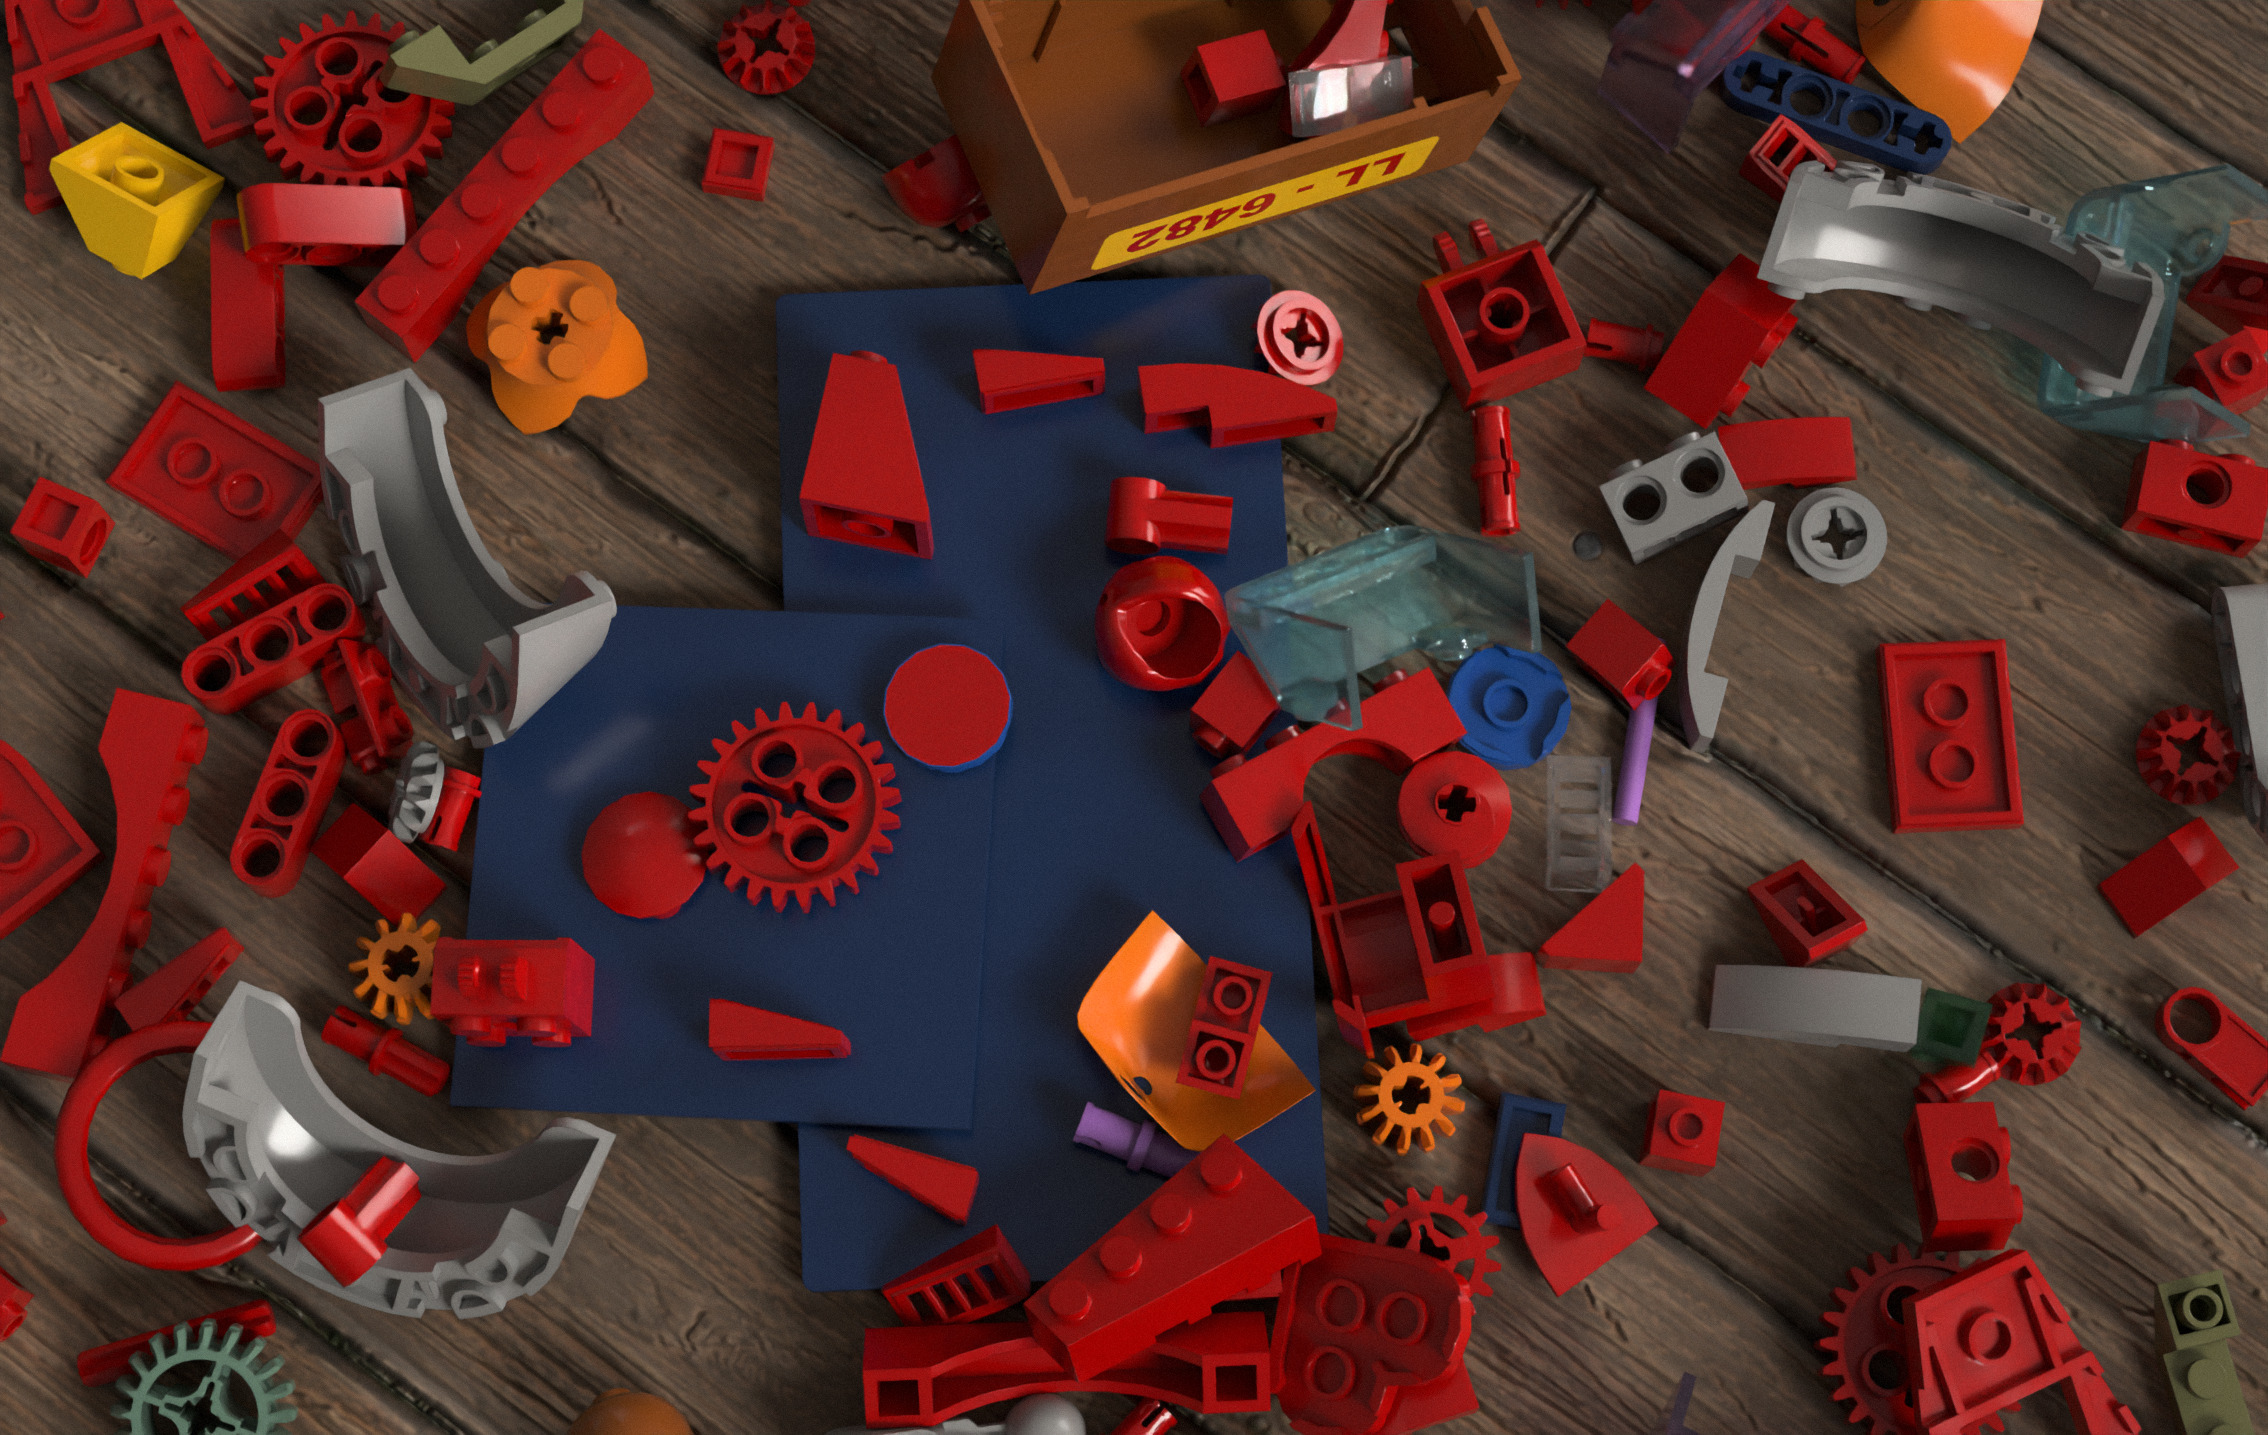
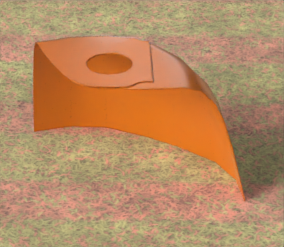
(1949, 53)
(1140, 1025)

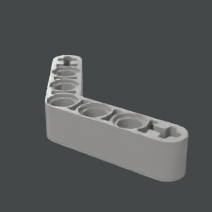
(2242, 651)

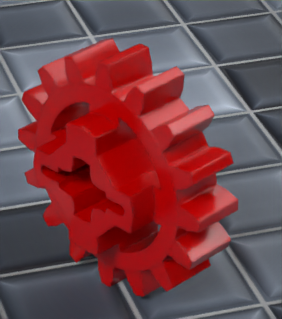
(1457, 1249)

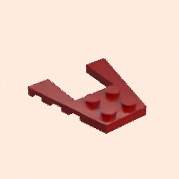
(72, 36)
(1995, 1340)

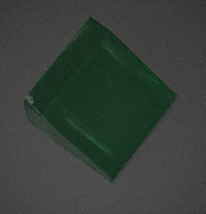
(1950, 1029)

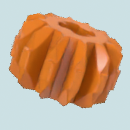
(383, 983)
(1426, 1115)

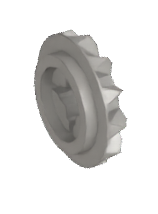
(1853, 516)
(416, 791)

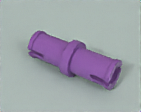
(1132, 1141)

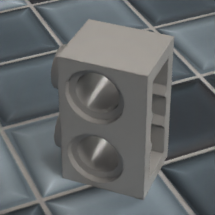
(1681, 511)

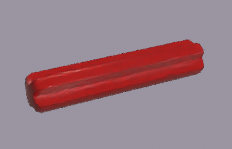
(110, 1361)

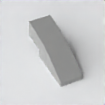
(1816, 1006)

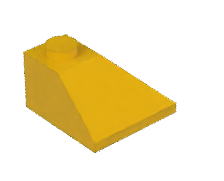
(133, 197)

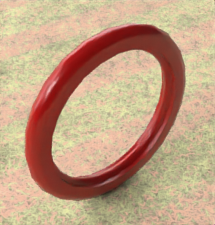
(74, 1169)

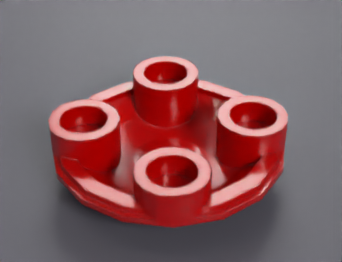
(644, 856)

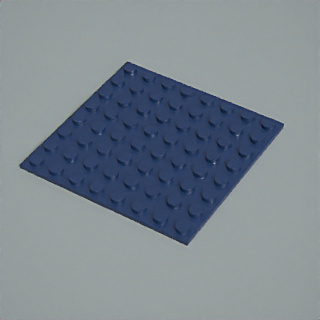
(881, 966)

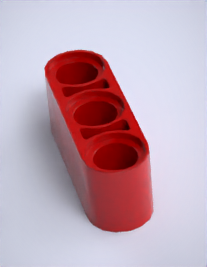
(324, 224)
(245, 315)
(243, 645)
(283, 774)

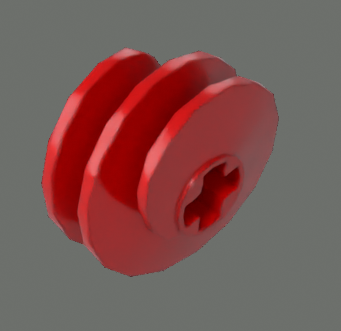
(1467, 780)

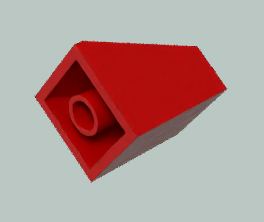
(863, 462)

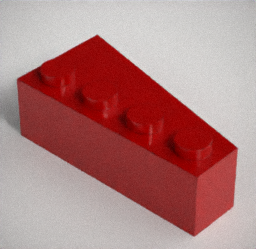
(1171, 1259)

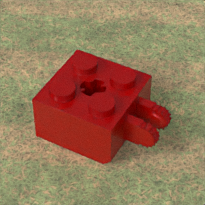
(1505, 286)
(513, 990)

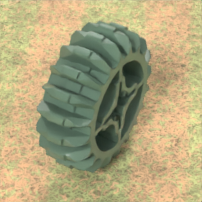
(174, 1402)

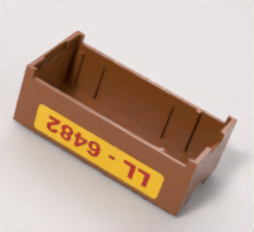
(1101, 156)

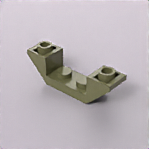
(437, 69)
(2194, 1358)

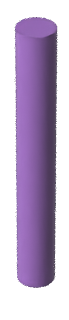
(1634, 762)

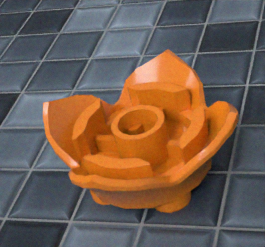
(543, 382)

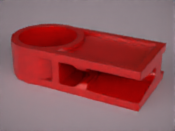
(2232, 1056)

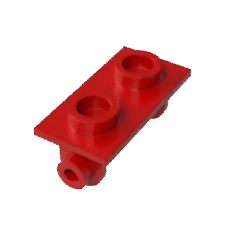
(361, 679)

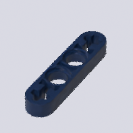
(1837, 102)

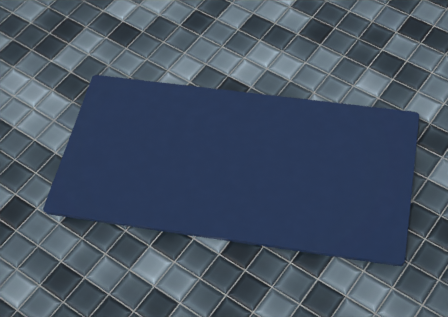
(1094, 775)

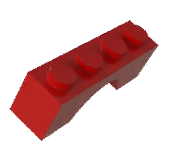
(1262, 797)

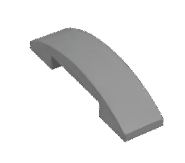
(1699, 691)

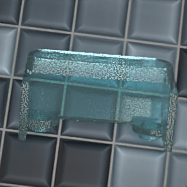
(2180, 231)
(1376, 600)

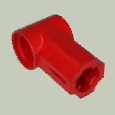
(1150, 517)
(352, 1229)

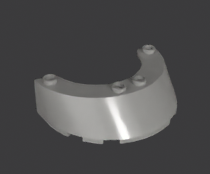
(1969, 255)
(450, 619)
(290, 1148)

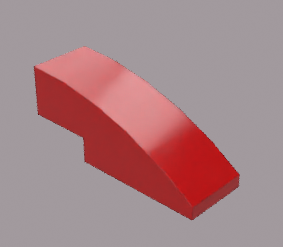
(1231, 402)

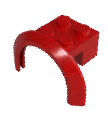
(1399, 948)

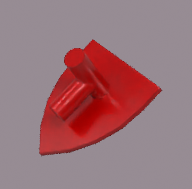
(1574, 1209)

